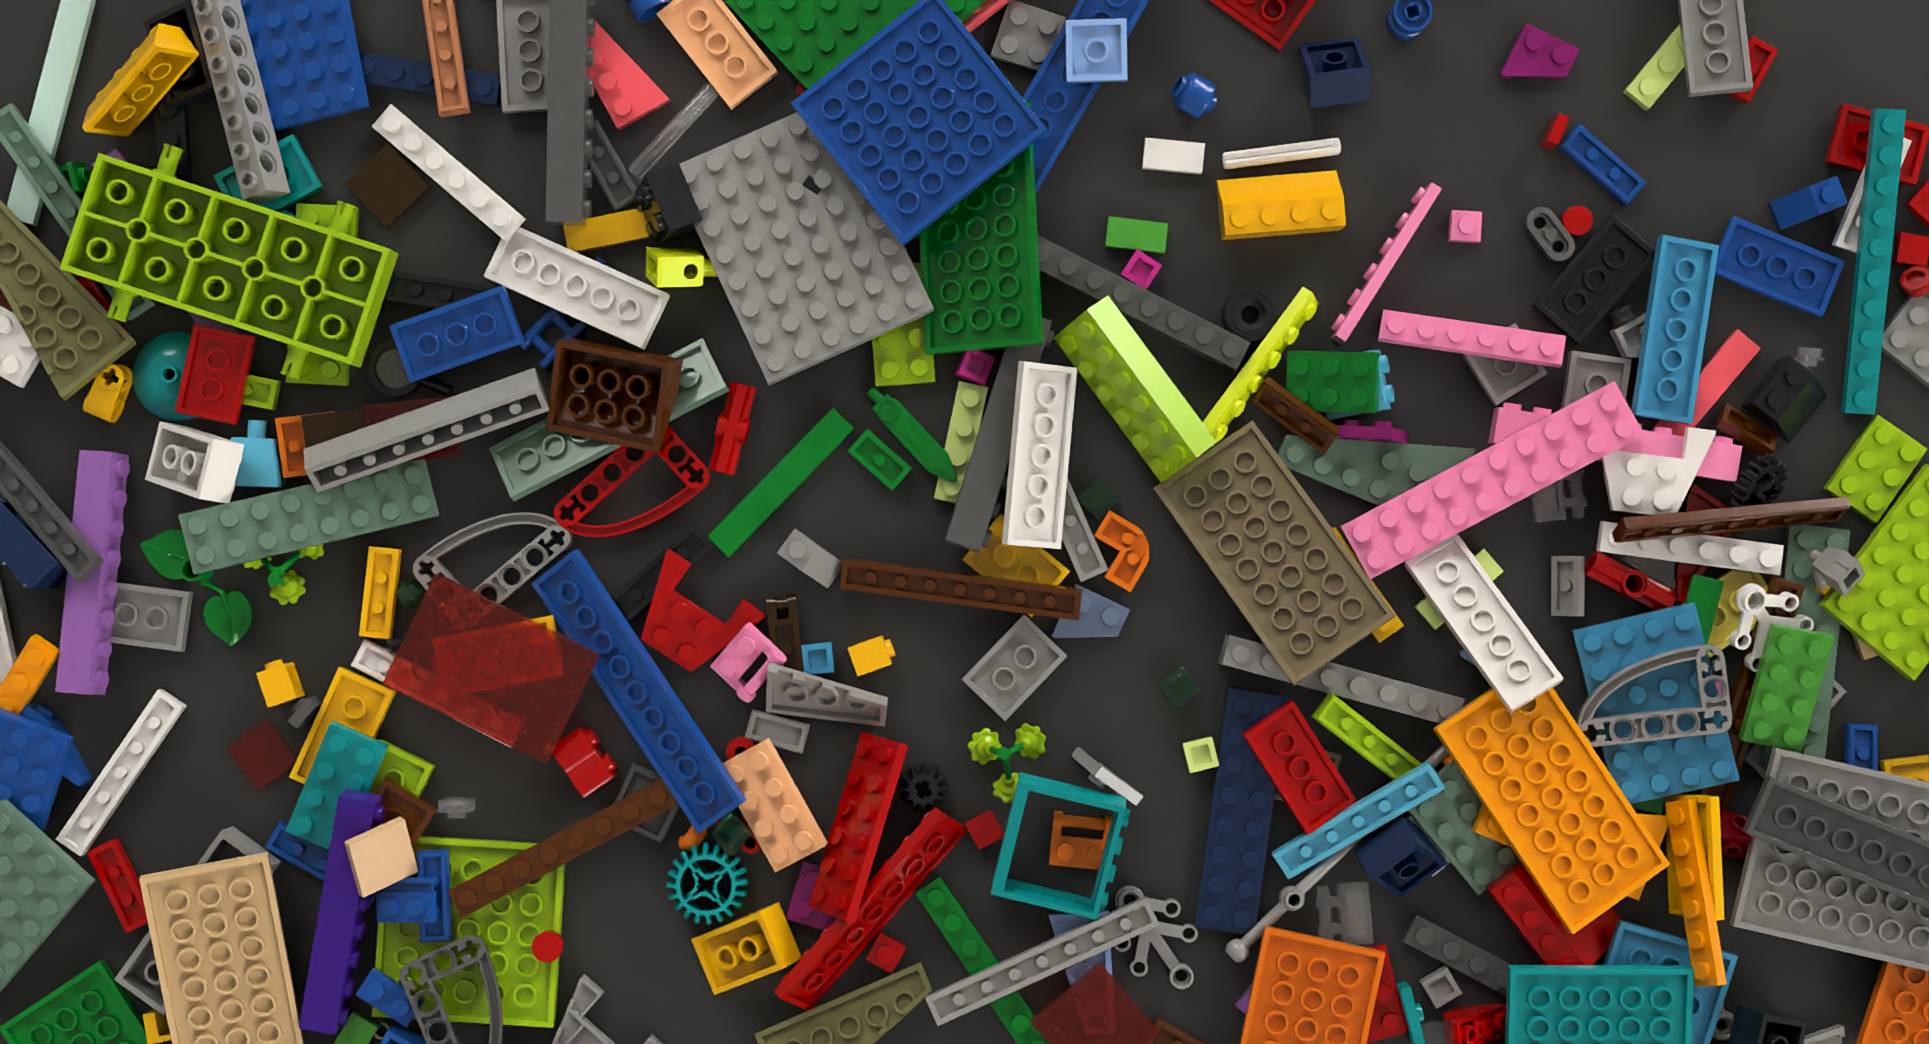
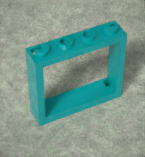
(1049, 897)

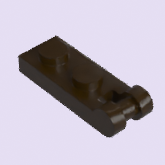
(786, 632)

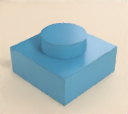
(818, 658)

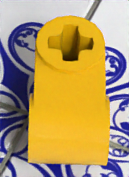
(106, 395)

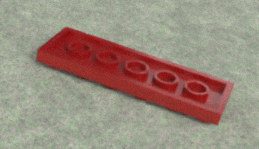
(858, 827)

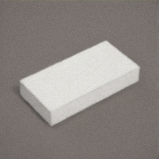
(1173, 156)

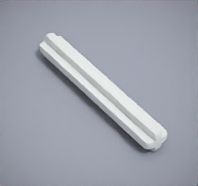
(1281, 153)

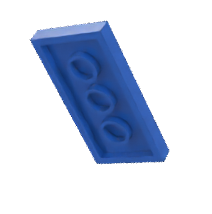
(1777, 267)
(457, 334)

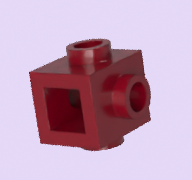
(1733, 840)

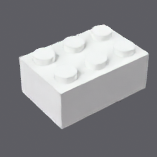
(194, 462)

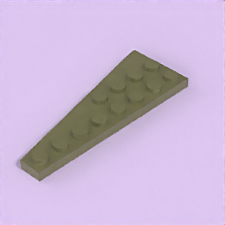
(56, 310)

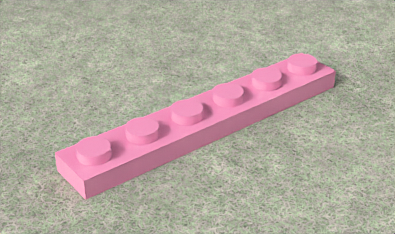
(1391, 251)
(1472, 338)

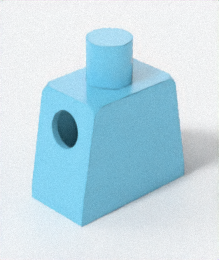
(260, 459)

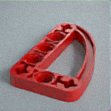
(627, 468)

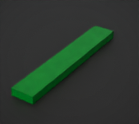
(780, 482)

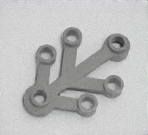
(1156, 939)

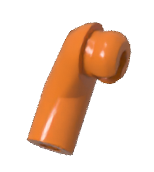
(691, 838)

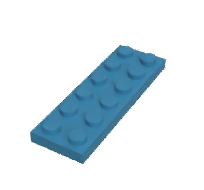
(1674, 329)

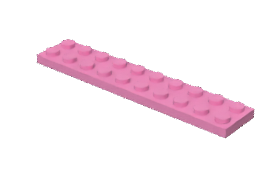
(1492, 480)

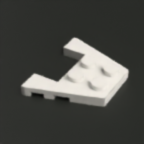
(1654, 482)

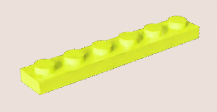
(1263, 359)

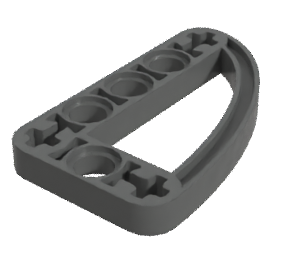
(431, 974)

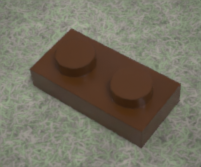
(1746, 430)

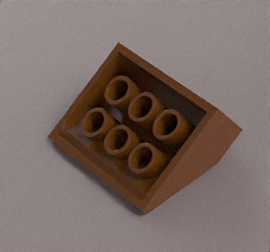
(612, 393)

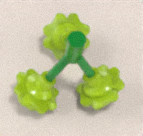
(286, 585)
(986, 747)

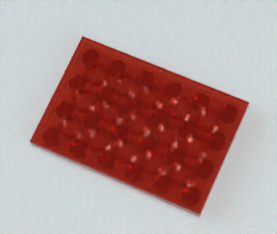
(491, 668)

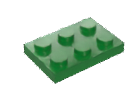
(1334, 380)

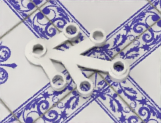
(1756, 609)

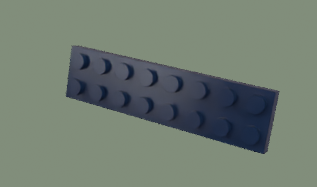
(1237, 821)

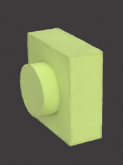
(1200, 754)

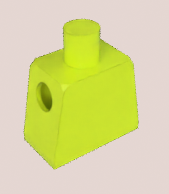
(667, 266)

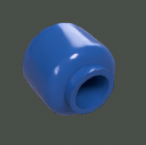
(1194, 95)

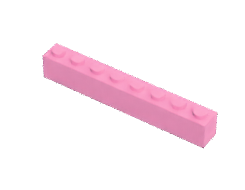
(1719, 463)

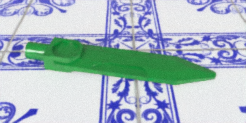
(912, 435)

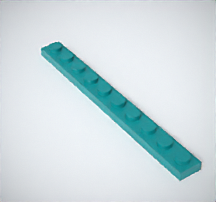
(1873, 260)

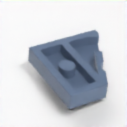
(1097, 618)

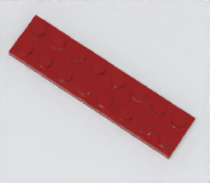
(881, 900)

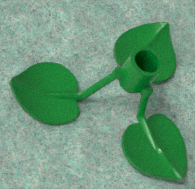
(225, 615)

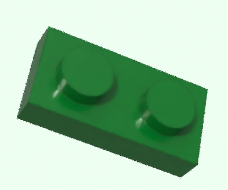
(879, 459)

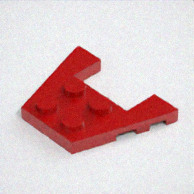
(684, 628)

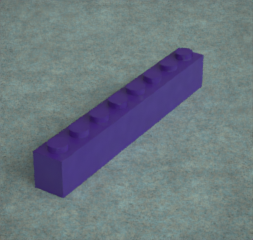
(338, 919)

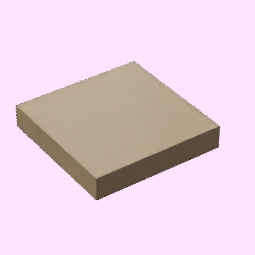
(381, 856)

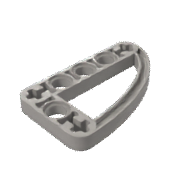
(518, 562)
(1669, 716)

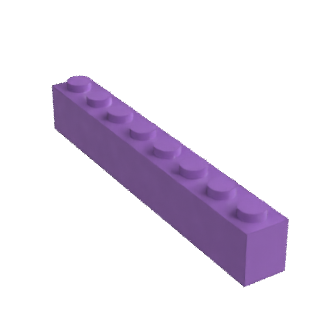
(90, 604)

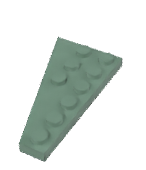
(1370, 468)

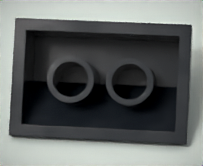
(195, 83)

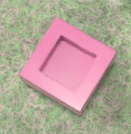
(1465, 226)

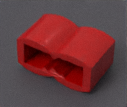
(584, 761)

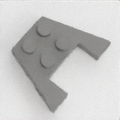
(576, 1027)

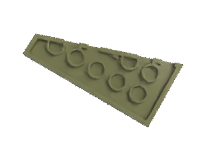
(857, 1016)

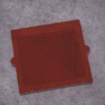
(262, 754)

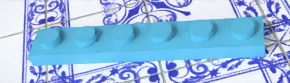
(1359, 819)

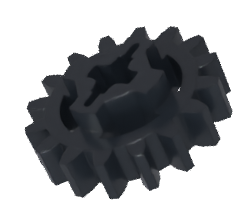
(1759, 482)

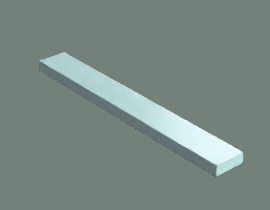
(53, 97)

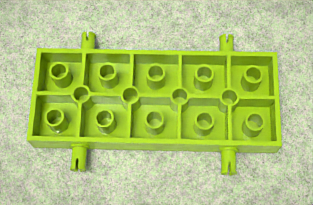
(229, 260)

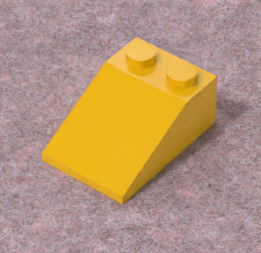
(746, 948)

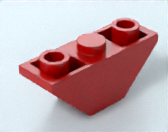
(1474, 1024)

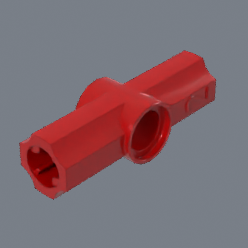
(732, 428)
(1614, 575)

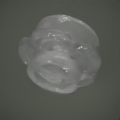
(1809, 356)

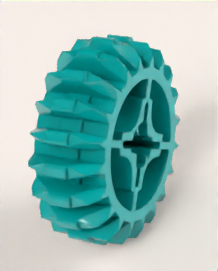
(715, 894)

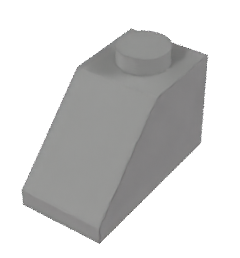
(810, 558)

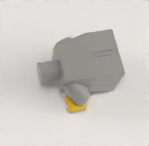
(1835, 570)

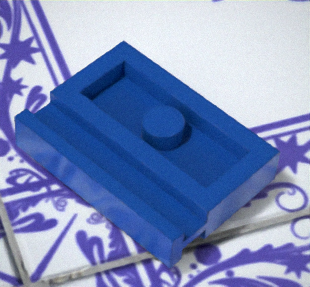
(408, 901)

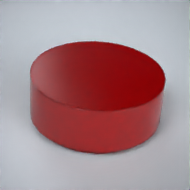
(1577, 220)
(1915, 281)
(547, 946)

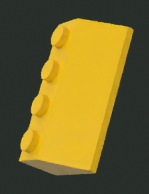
(141, 82)
(1280, 205)

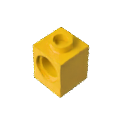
(871, 655)
(280, 683)

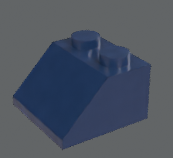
(1335, 72)
(1400, 857)

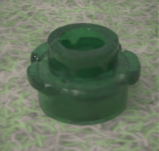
(410, 593)

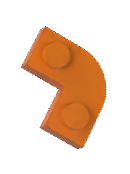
(1132, 549)

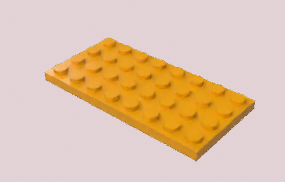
(1553, 803)

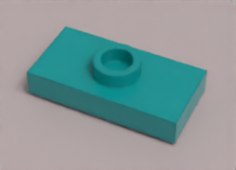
(1412, 1013)

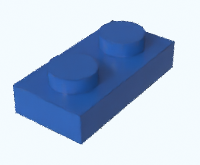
(388, 996)

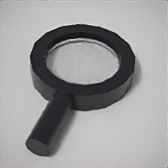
(389, 375)

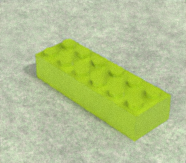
(1134, 389)

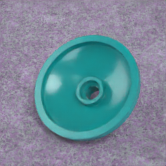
(150, 374)

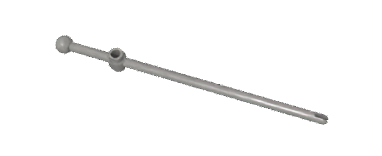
(1239, 950)

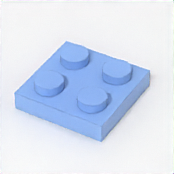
(1096, 50)

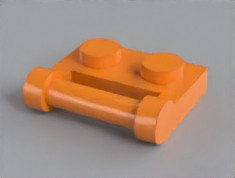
(1077, 850)

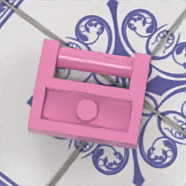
(741, 655)

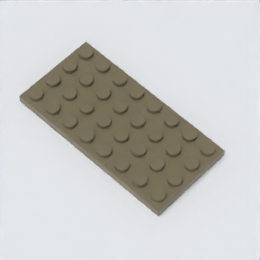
(1274, 553)

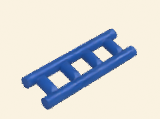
(553, 316)

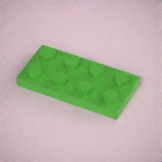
(1786, 687)

